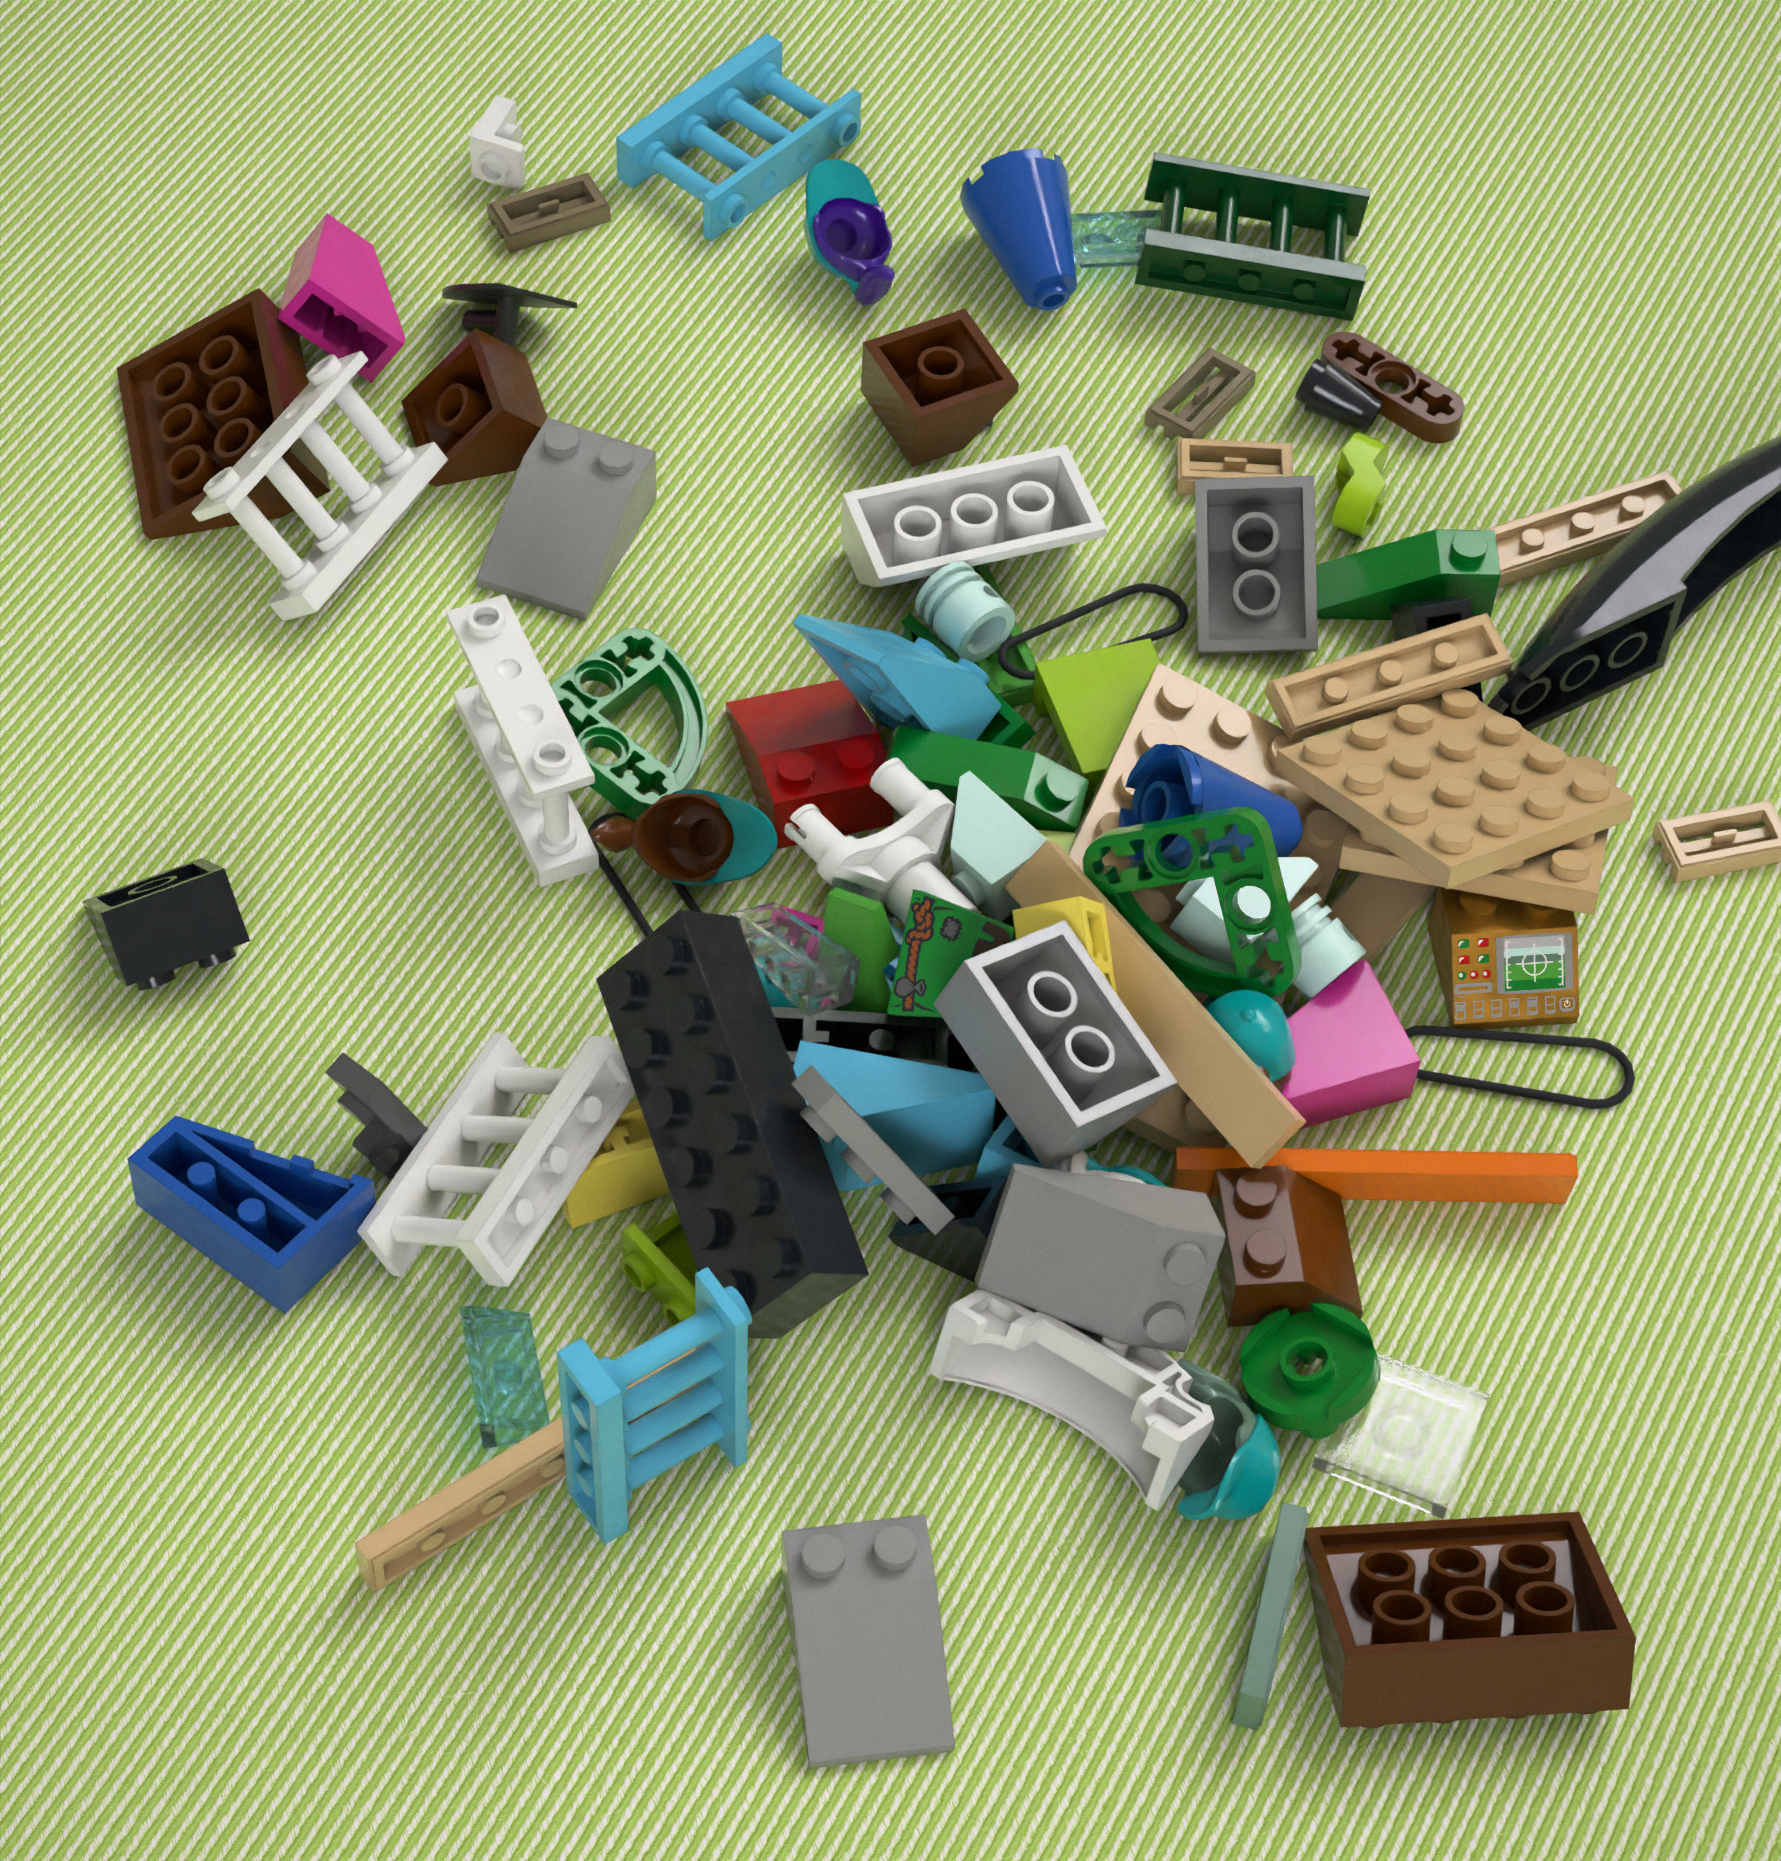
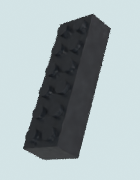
(730, 1121)

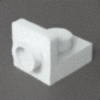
(497, 146)

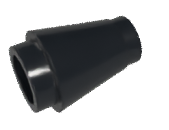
(1337, 396)

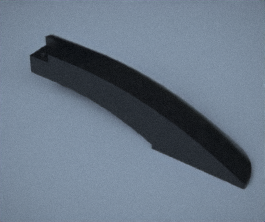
(1647, 589)

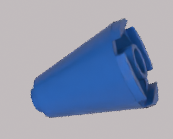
(1026, 223)
(1180, 783)

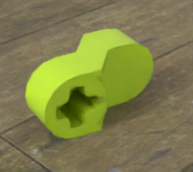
(1360, 485)

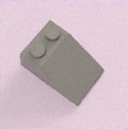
(569, 518)
(1256, 565)
(1104, 1254)
(867, 1641)

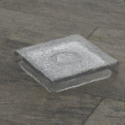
(1407, 1437)

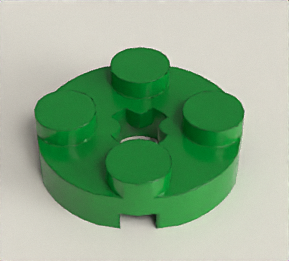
(1314, 1401)

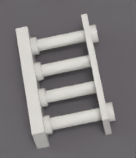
(372, 505)
(523, 740)
(534, 1179)

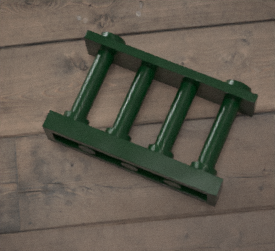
(1247, 272)

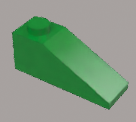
(1410, 570)
(1027, 781)

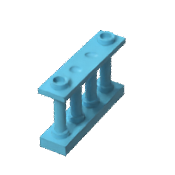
(727, 96)
(600, 1405)

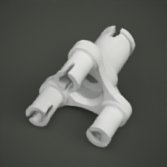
(894, 859)

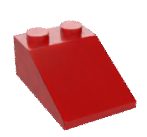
(811, 750)

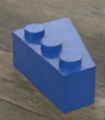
(250, 1211)

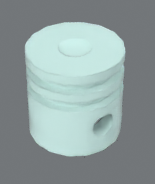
(964, 611)
(1324, 946)

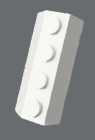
(967, 516)

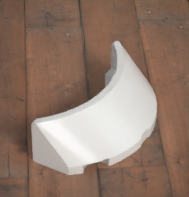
(1113, 1392)

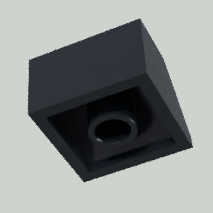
(168, 923)

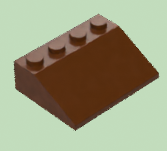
(204, 404)
(1467, 1620)

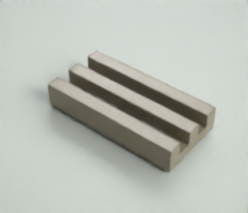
(549, 212)
(1160, 411)

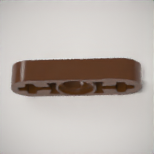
(1424, 407)

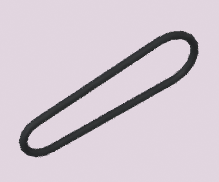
(1142, 587)
(1528, 1038)

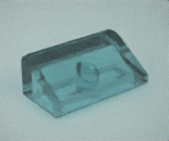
(503, 1374)

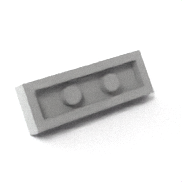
(868, 1153)

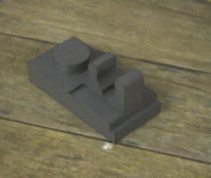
(389, 1125)

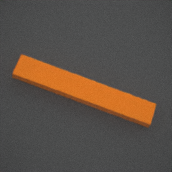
(1400, 1173)

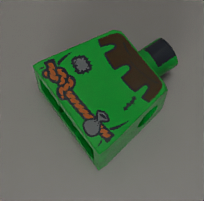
(934, 947)

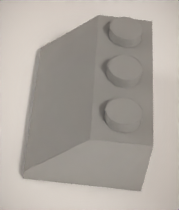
(1053, 1041)

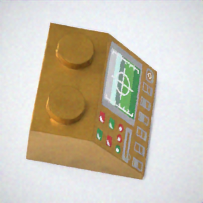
(1504, 961)

